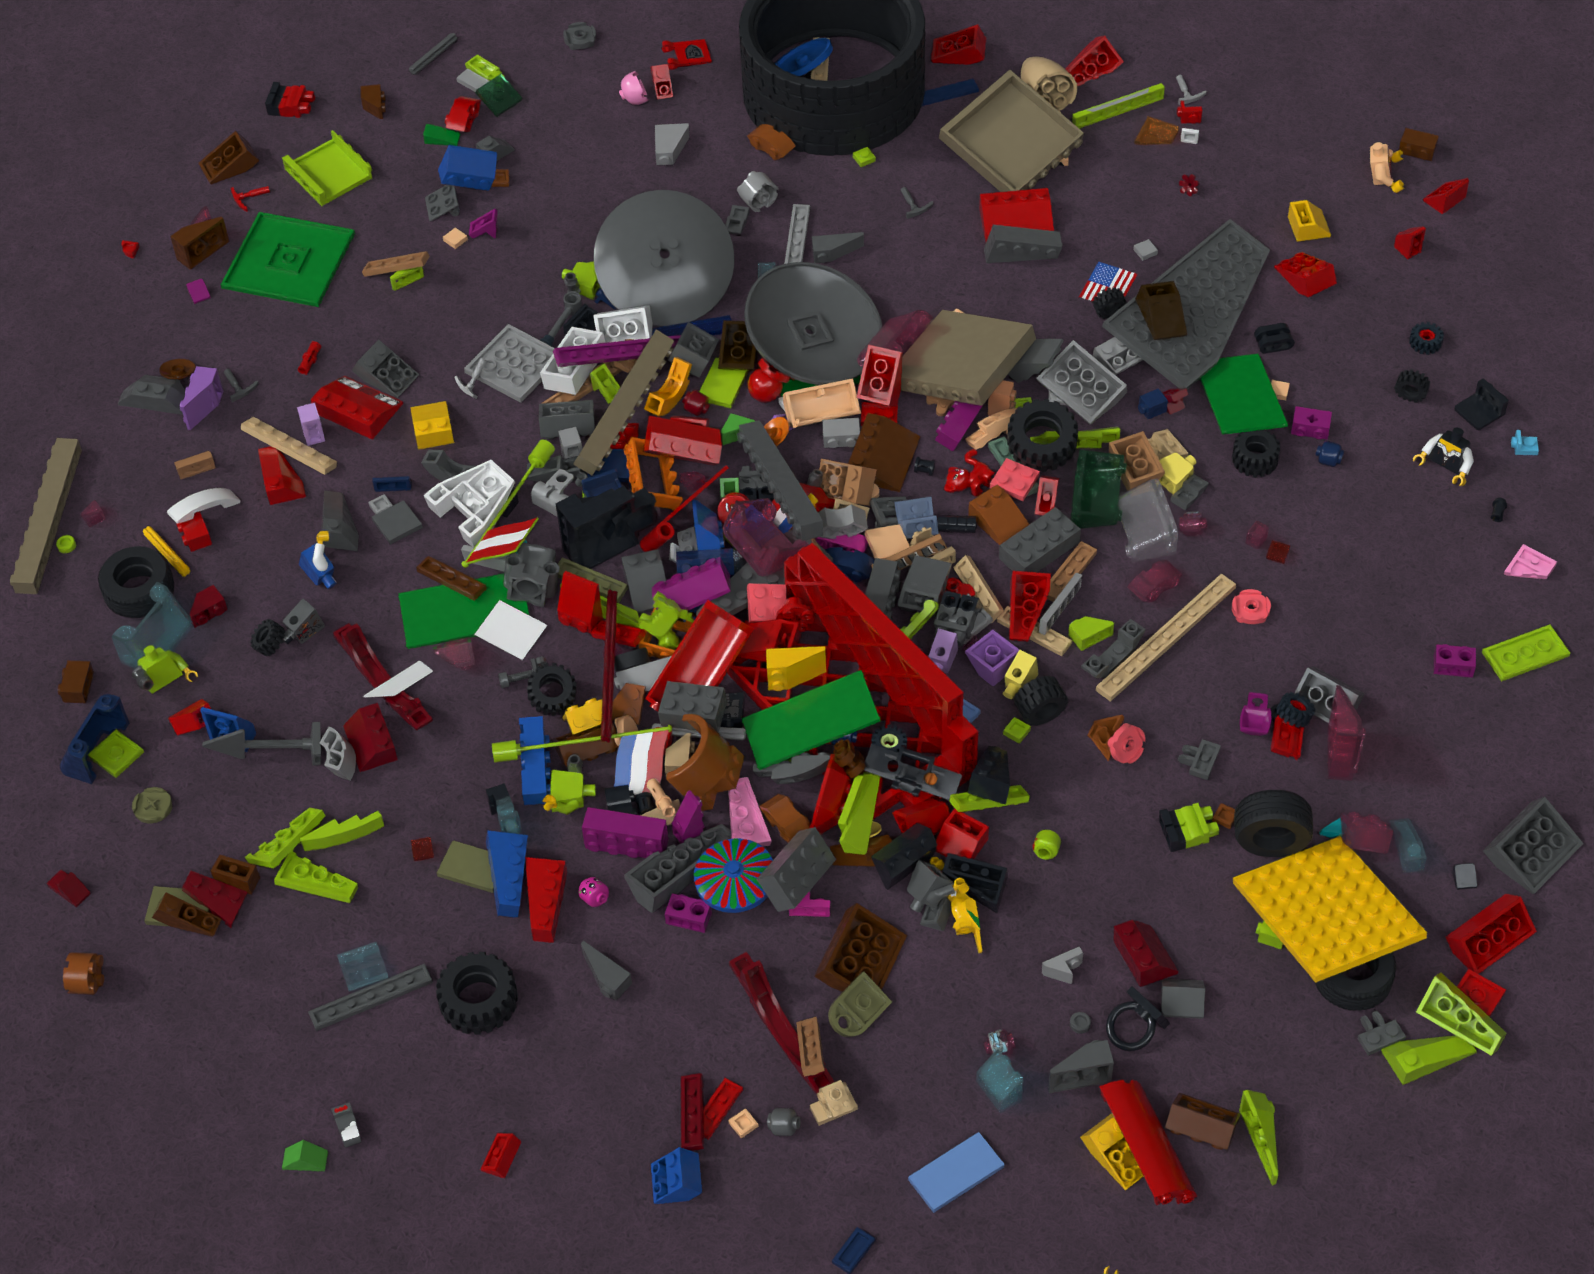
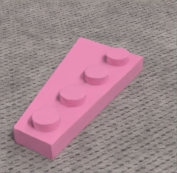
(745, 814)

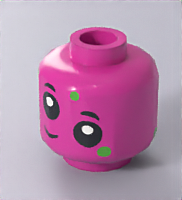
(593, 892)

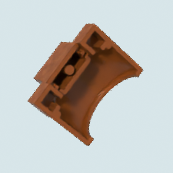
(711, 768)

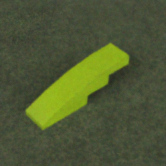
(336, 834)

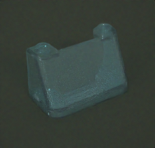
(162, 627)

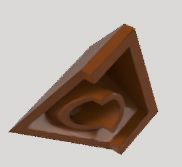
(1103, 730)

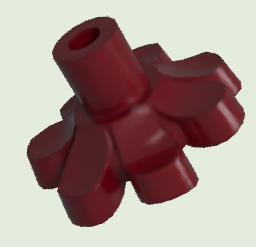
(1189, 184)

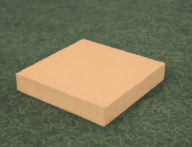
(886, 541)

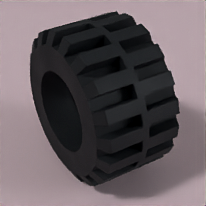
(1254, 463)
(551, 674)
(1041, 700)

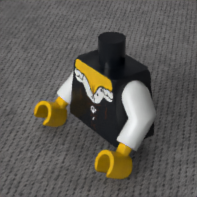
(1451, 452)

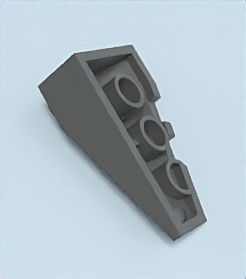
(338, 522)

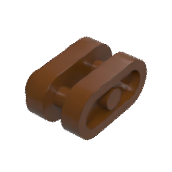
(848, 758)

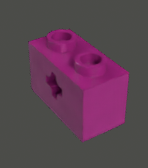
(1311, 423)

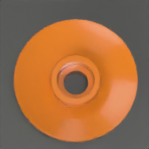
(777, 429)

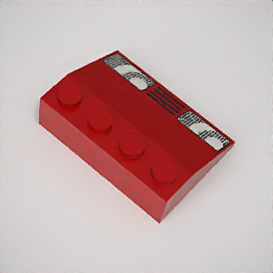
(355, 406)

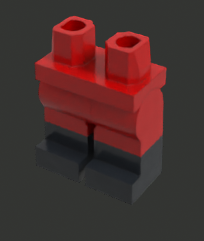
(289, 100)

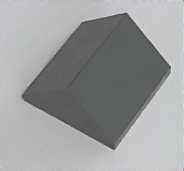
(1182, 998)

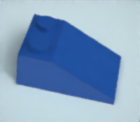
(221, 723)

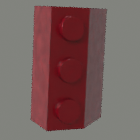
(370, 738)
(1143, 952)

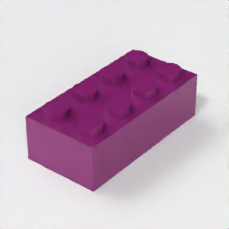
(624, 833)

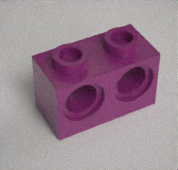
(1454, 660)
(686, 917)

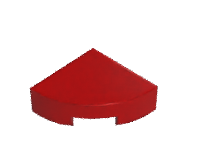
(130, 248)

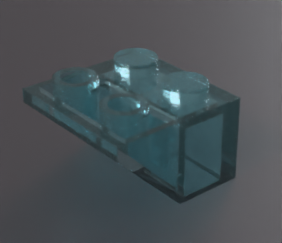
(1000, 1081)

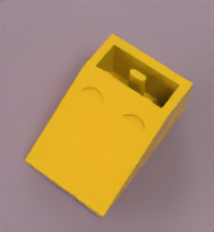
(1112, 1151)

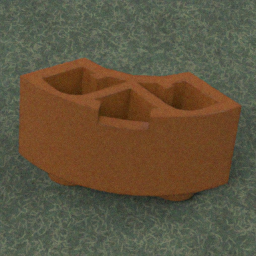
(771, 141)
(780, 812)

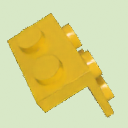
(584, 717)

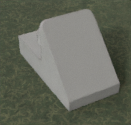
(1059, 966)

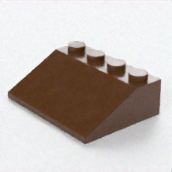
(887, 448)
(858, 946)

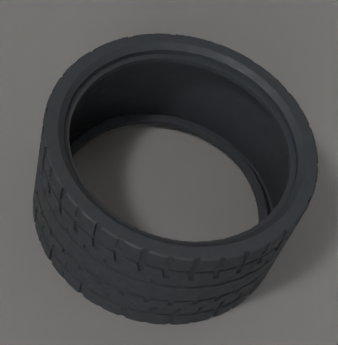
(837, 114)

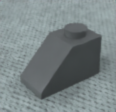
(495, 144)

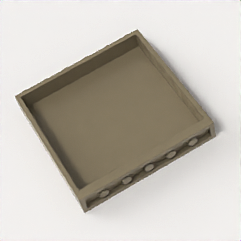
(1011, 135)
(964, 356)

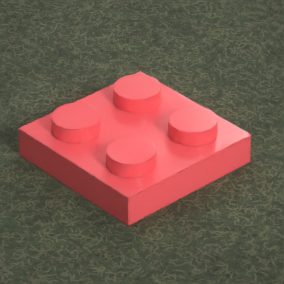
(1015, 479)
(765, 601)

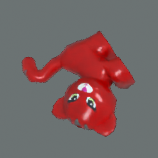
(961, 479)

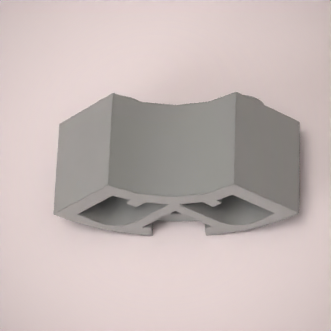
(843, 521)
(340, 754)

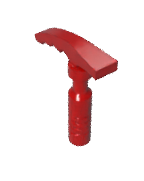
(238, 197)

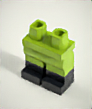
(1187, 826)

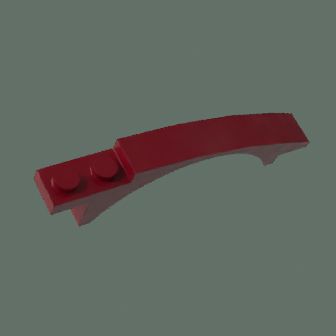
(365, 660)
(762, 998)

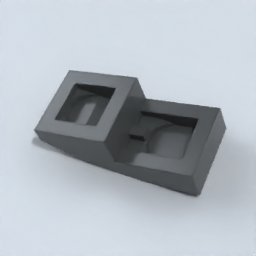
(737, 219)
(1190, 491)

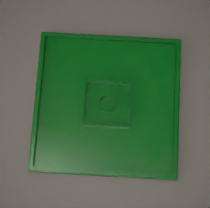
(288, 259)

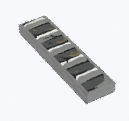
(1060, 603)

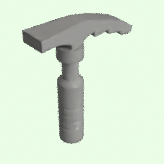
(1187, 97)
(468, 388)

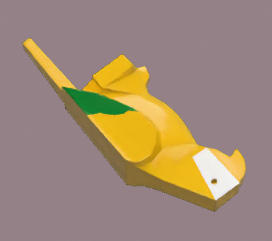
(966, 916)

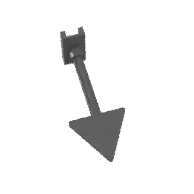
(235, 744)

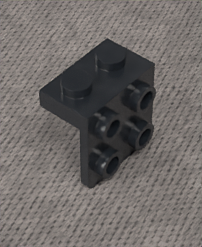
(1483, 406)

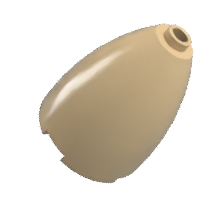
(1049, 81)

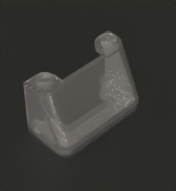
(1148, 522)

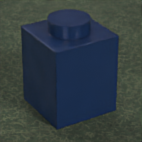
(1152, 404)

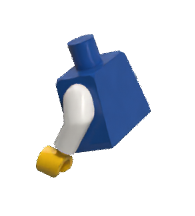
(317, 564)

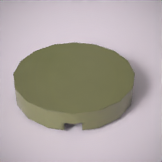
(152, 805)

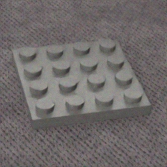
(512, 363)

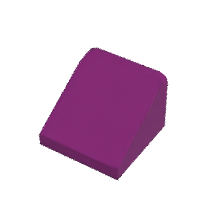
(198, 291)

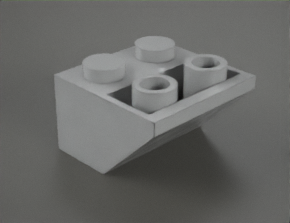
(1115, 356)

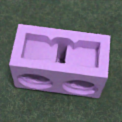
(311, 424)

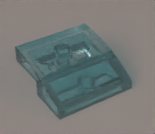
(362, 966)

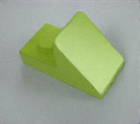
(605, 382)

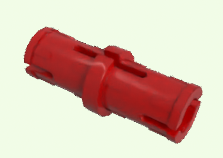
(312, 351)

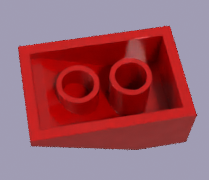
(960, 47)
(881, 376)
(579, 603)

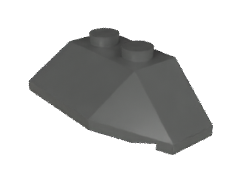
(154, 394)

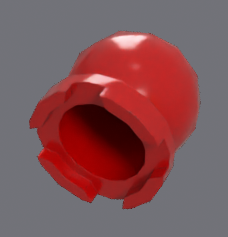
(766, 382)

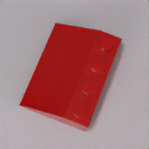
(1016, 209)

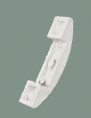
(202, 500)

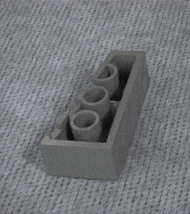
(1021, 244)

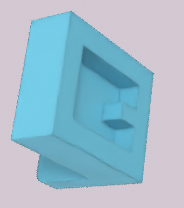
(1524, 445)

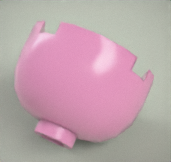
(633, 89)

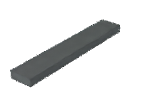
(370, 997)

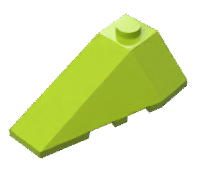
(1423, 1056)

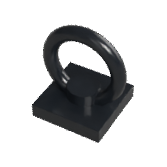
(1145, 1011)

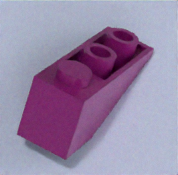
(688, 818)

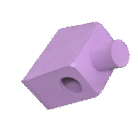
(944, 649)

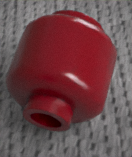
(696, 403)

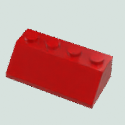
(683, 441)
(1491, 933)

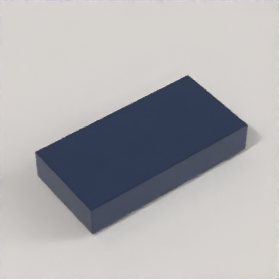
(853, 1250)

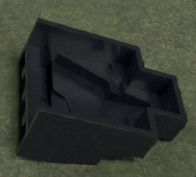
(603, 524)

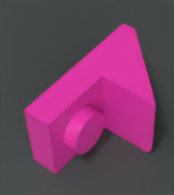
(807, 907)

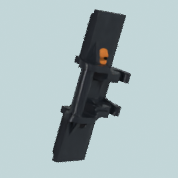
(909, 778)

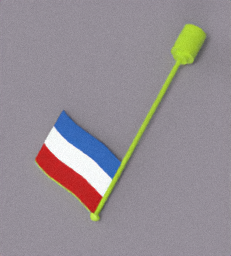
(637, 757)

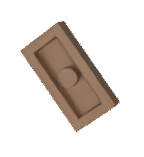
(195, 465)

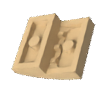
(1166, 444)

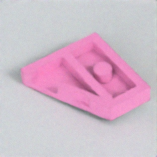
(1530, 564)

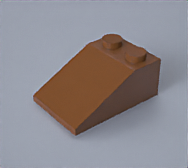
(997, 514)

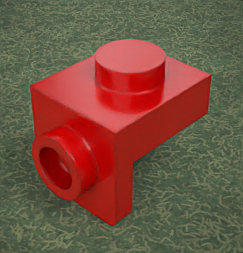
(1189, 114)

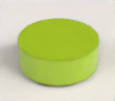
(66, 544)

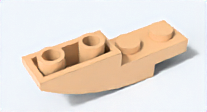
(990, 428)

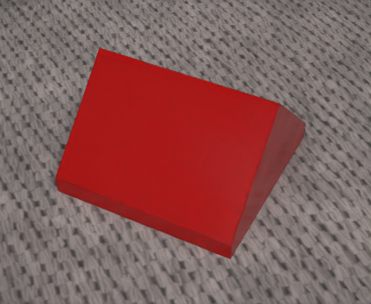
(1447, 195)

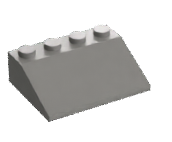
(1083, 383)

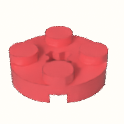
(1251, 616)
(1119, 740)

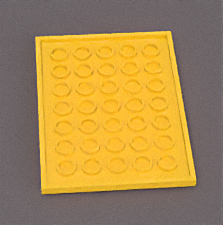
(1329, 909)

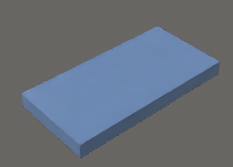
(956, 1172)

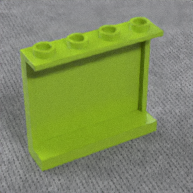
(329, 169)

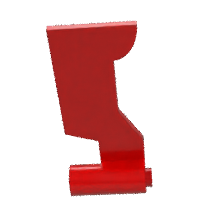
(664, 531)

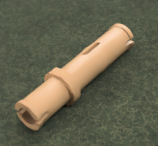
(662, 800)

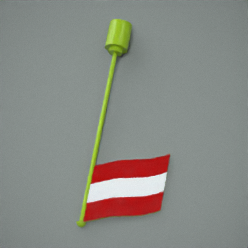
(508, 538)

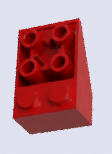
(1307, 273)
(769, 635)

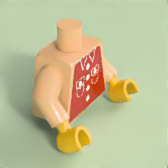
(1381, 165)

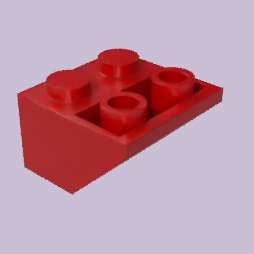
(962, 836)

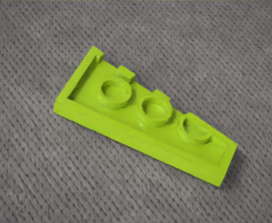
(286, 840)
(309, 878)

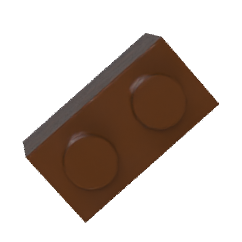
(1418, 144)
(76, 681)
(236, 873)

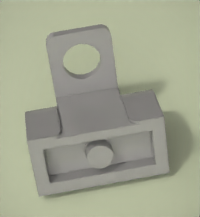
(550, 493)

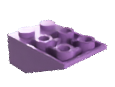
(201, 395)

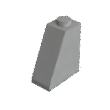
(670, 142)

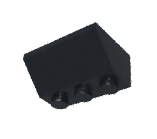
(902, 854)

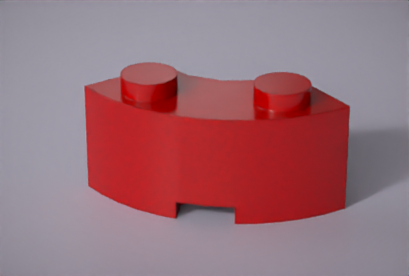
(463, 113)

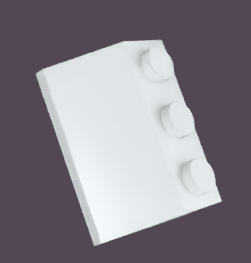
(625, 324)

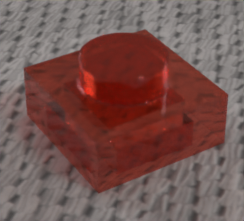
(1278, 552)
(422, 849)

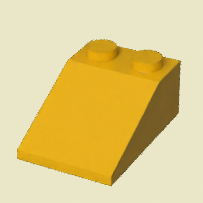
(432, 425)
(794, 666)

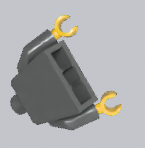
(931, 885)

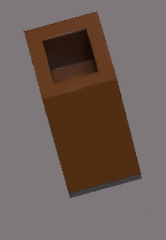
(372, 100)

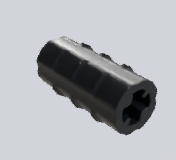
(957, 523)

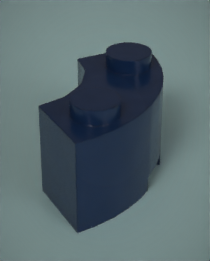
(854, 564)

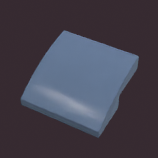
(915, 515)

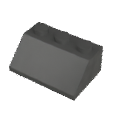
(566, 415)
(1320, 690)

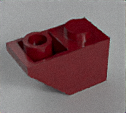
(206, 606)

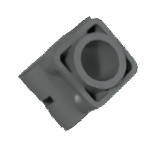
(531, 574)

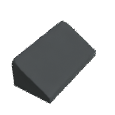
(937, 916)

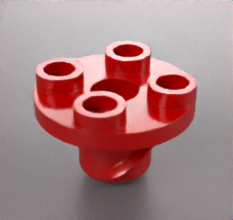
(796, 611)

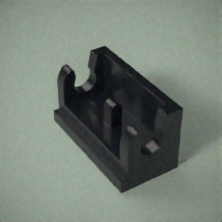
(581, 319)

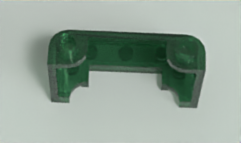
(1097, 489)

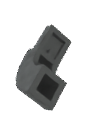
(441, 466)

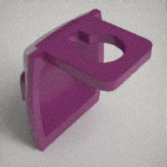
(1255, 719)

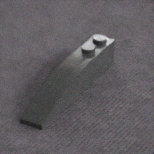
(672, 869)

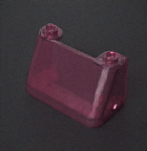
(900, 328)
(758, 538)

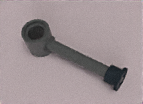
(572, 304)

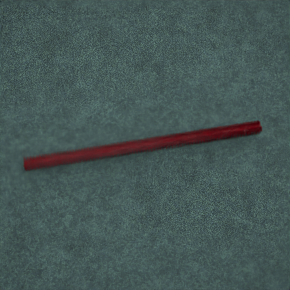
(606, 724)

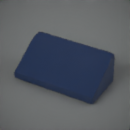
(392, 483)

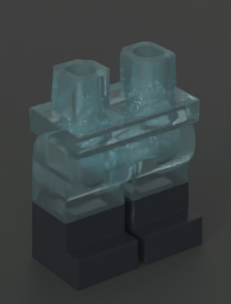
(502, 805)

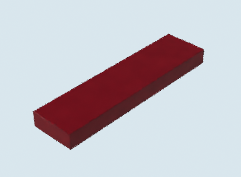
(692, 1112)

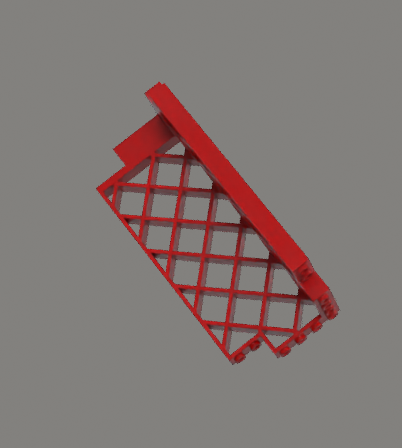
(890, 664)

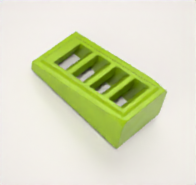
(409, 276)

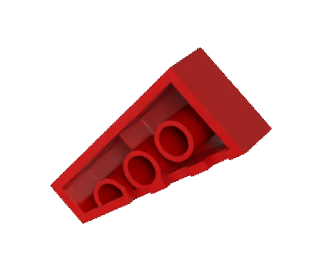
(545, 891)

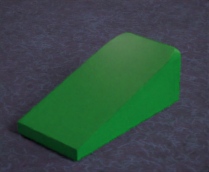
(440, 136)

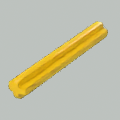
(166, 551)

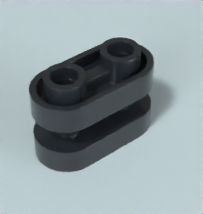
(1274, 338)

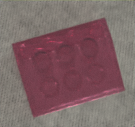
(1343, 738)

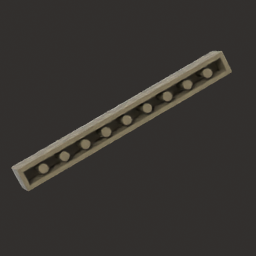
(623, 403)
(46, 516)

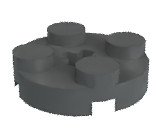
(587, 37)

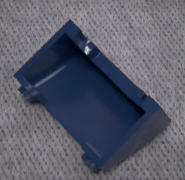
(105, 718)

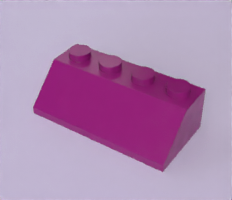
(696, 584)

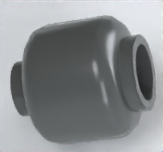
(783, 1122)

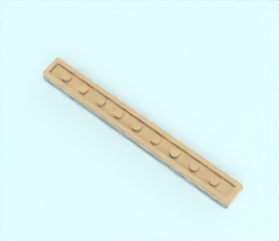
(1165, 637)

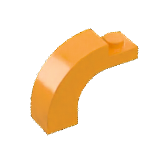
(672, 391)

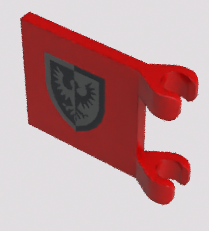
(687, 53)

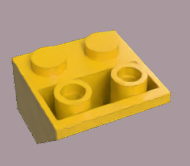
(1307, 221)

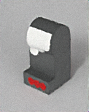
(346, 1124)

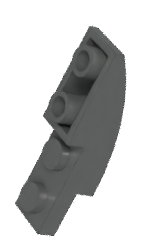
(799, 769)

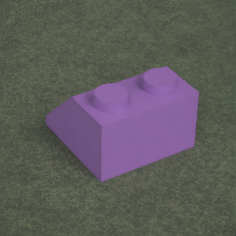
(992, 657)

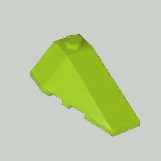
(1259, 1120)

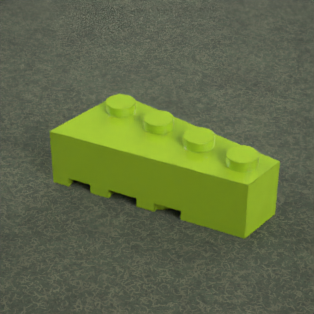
(1460, 1015)

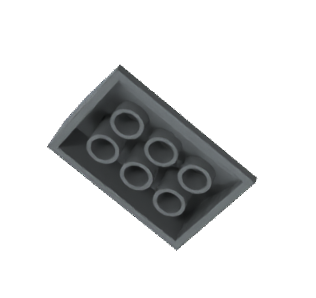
(1533, 845)

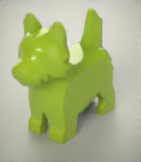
(663, 619)

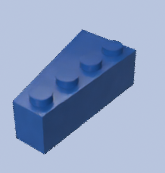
(534, 761)
(507, 863)

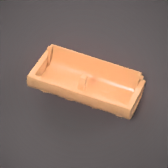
(821, 403)

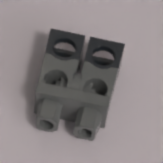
(752, 483)
(957, 615)

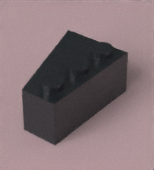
(991, 776)
(984, 879)

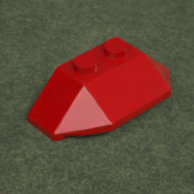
(832, 797)

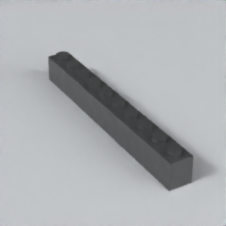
(780, 481)

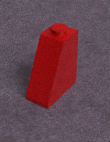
(927, 813)

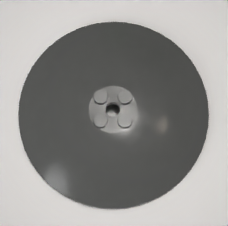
(675, 287)
(815, 299)

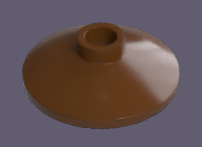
(177, 369)

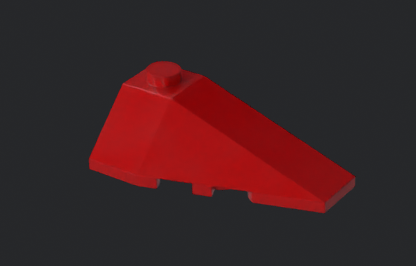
(1094, 60)
(279, 477)
(1027, 600)

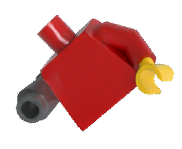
(815, 493)

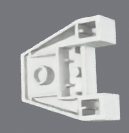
(476, 494)

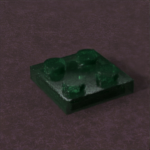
(498, 95)

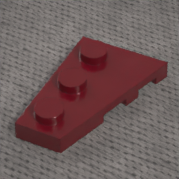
(217, 896)

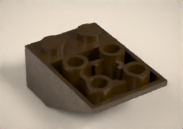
(1162, 310)

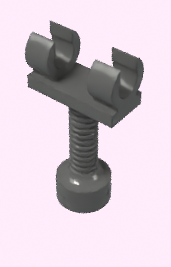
(506, 679)

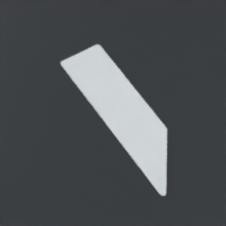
(401, 681)

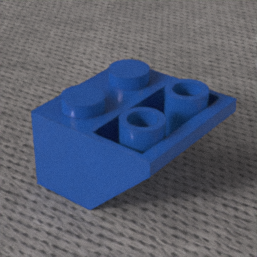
(676, 1177)

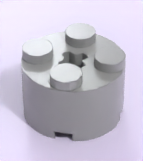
(758, 191)

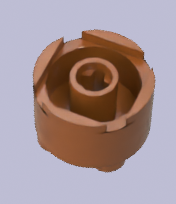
(83, 973)

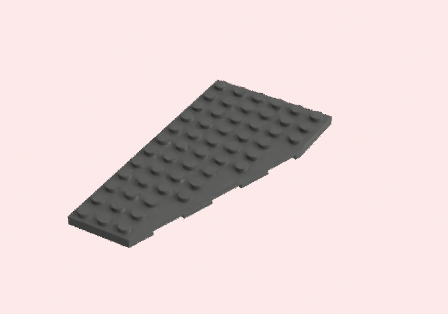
(1213, 291)

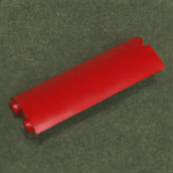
(704, 651)
(1148, 1142)

